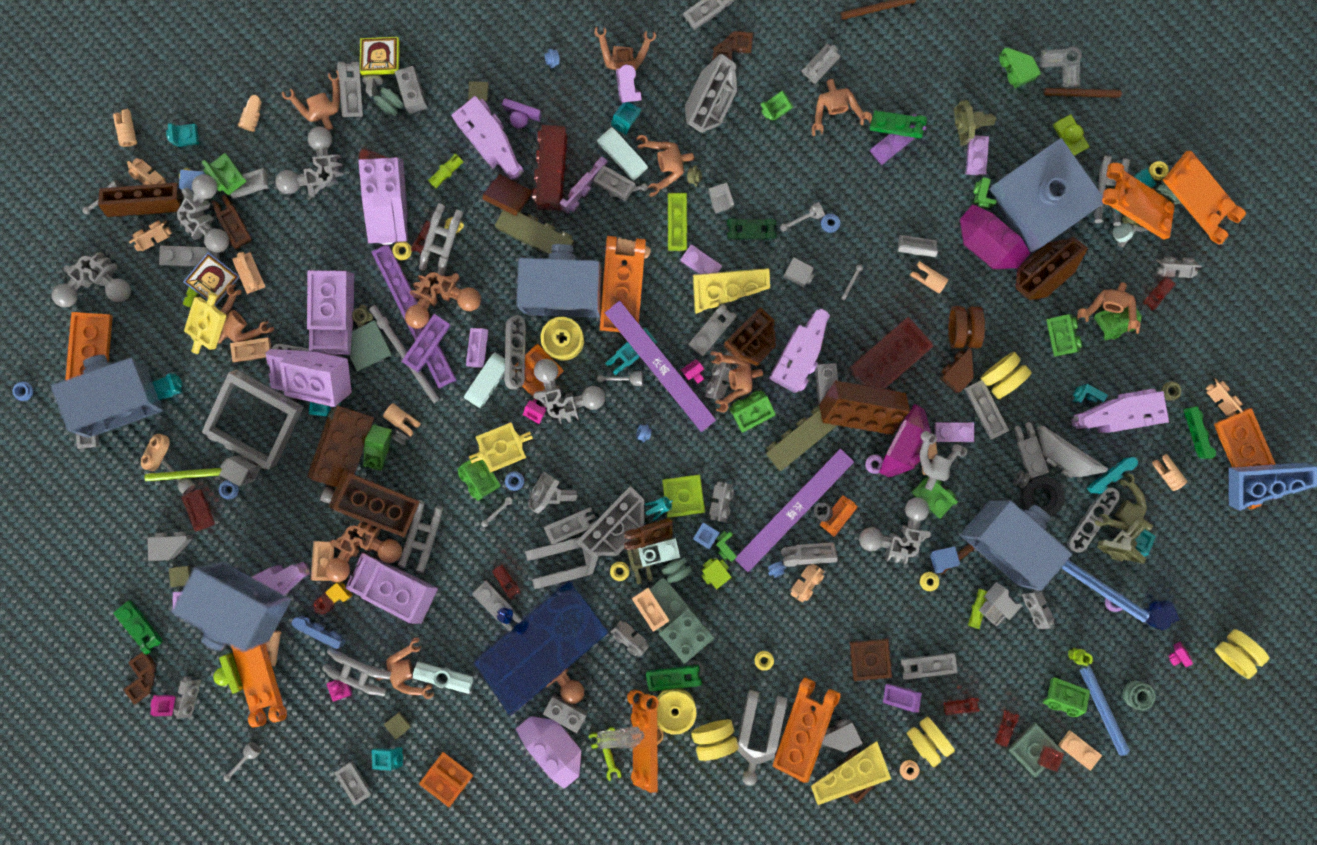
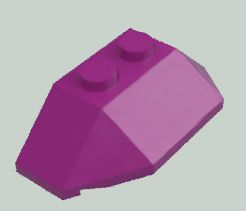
(992, 239)
(906, 446)

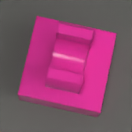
(693, 371)
(534, 411)
(1180, 655)
(338, 690)
(162, 705)

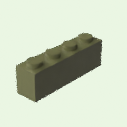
(531, 232)
(799, 440)

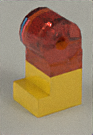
(326, 602)

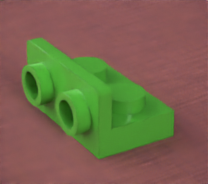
(225, 174)
(1114, 323)
(1064, 335)
(752, 410)
(478, 478)
(937, 499)
(1067, 697)

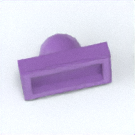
(520, 113)
(902, 697)

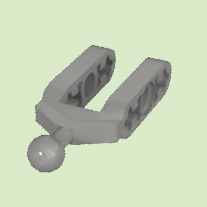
(565, 575)
(754, 755)

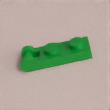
(898, 124)
(1199, 433)
(137, 626)
(673, 678)

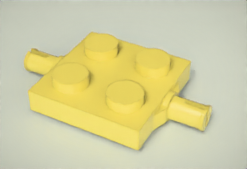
(204, 323)
(500, 447)

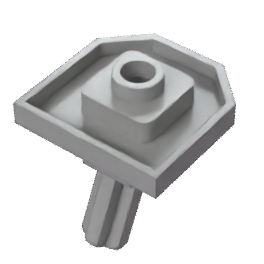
(546, 493)

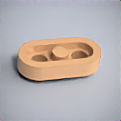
(155, 452)

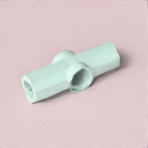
(455, 681)

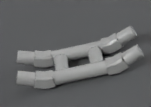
(1103, 181)
(449, 234)
(425, 547)
(365, 671)

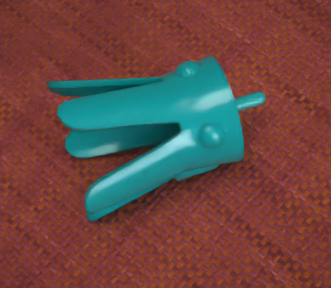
(661, 505)

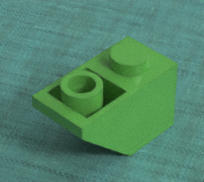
(1019, 66)
(376, 447)

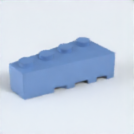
(1261, 483)

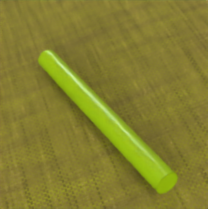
(183, 474)

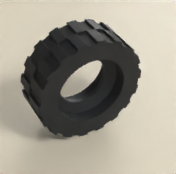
(1052, 486)

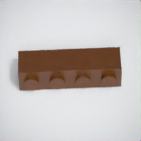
(140, 199)

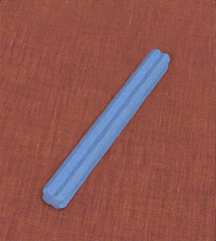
(1105, 591)
(1104, 710)

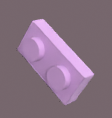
(977, 156)
(699, 261)
(477, 347)
(954, 432)

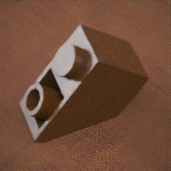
(960, 372)

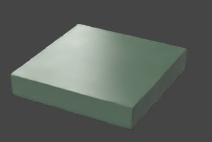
(368, 346)
(1029, 747)

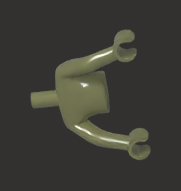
(1128, 512)

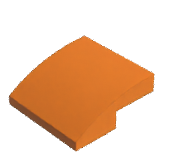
(531, 383)
(446, 779)

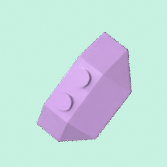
(551, 748)

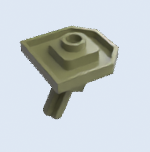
(967, 121)
(1124, 544)

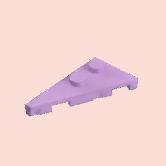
(581, 188)

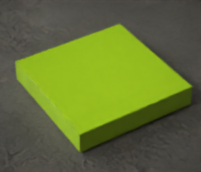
(686, 495)

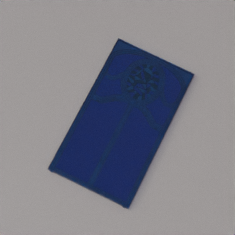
(540, 648)

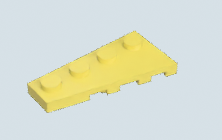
(723, 287)
(856, 774)

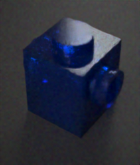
(1161, 614)

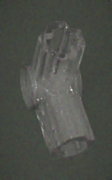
(1070, 69)
(620, 738)

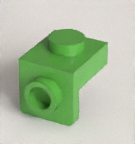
(776, 106)
(980, 190)
(725, 551)

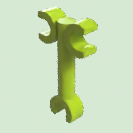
(608, 756)

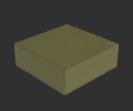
(478, 89)
(179, 576)
(397, 725)

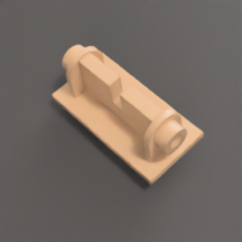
(139, 170)
(143, 239)
(248, 272)
(1220, 391)
(804, 589)

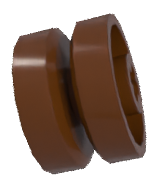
(966, 327)

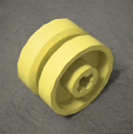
(551, 338)
(1005, 375)
(1242, 653)
(681, 720)
(715, 740)
(930, 741)

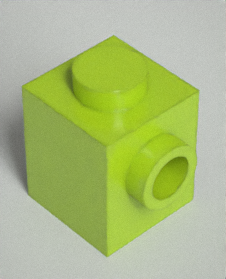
(715, 572)

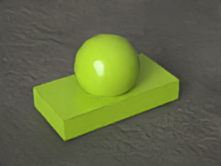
(1071, 134)
(228, 674)

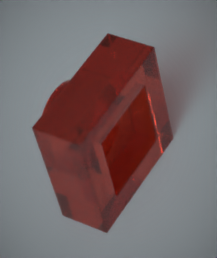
(1050, 758)

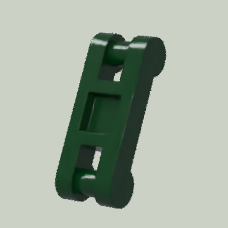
(751, 229)

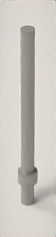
(383, 323)

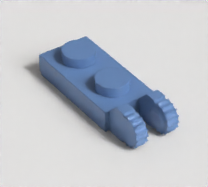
(317, 631)

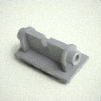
(821, 63)
(1185, 267)
(715, 388)
(721, 510)
(1041, 616)
(634, 644)
(185, 705)

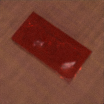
(198, 510)

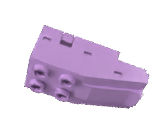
(487, 136)
(384, 200)
(330, 311)
(801, 353)
(309, 375)
(1116, 415)
(283, 579)
(391, 589)

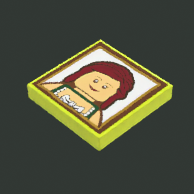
(379, 55)

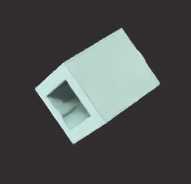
(659, 552)

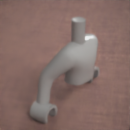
(939, 467)

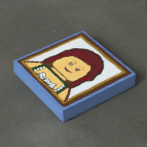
(211, 276)

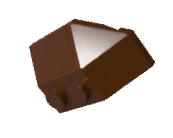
(1049, 268)
(753, 339)

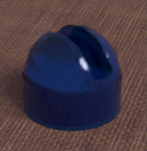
(504, 615)

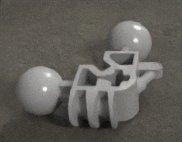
(320, 140)
(193, 217)
(81, 274)
(546, 372)
(872, 538)

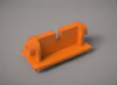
(841, 513)

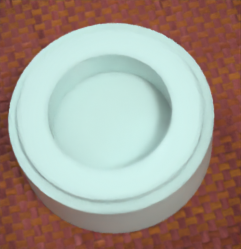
(1123, 232)

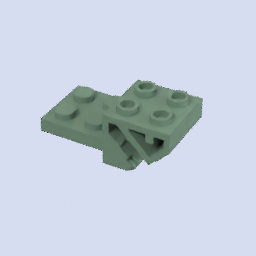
(684, 631)

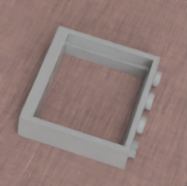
(265, 393)

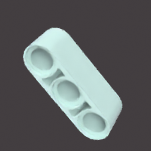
(622, 153)
(486, 381)

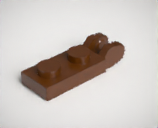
(232, 223)
(649, 534)

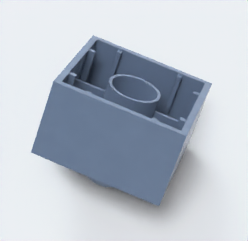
(1045, 195)
(560, 285)
(106, 396)
(1017, 543)
(230, 607)

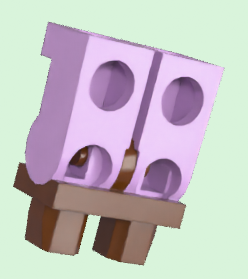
(625, 76)

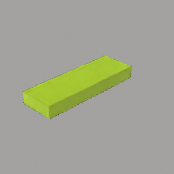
(677, 221)

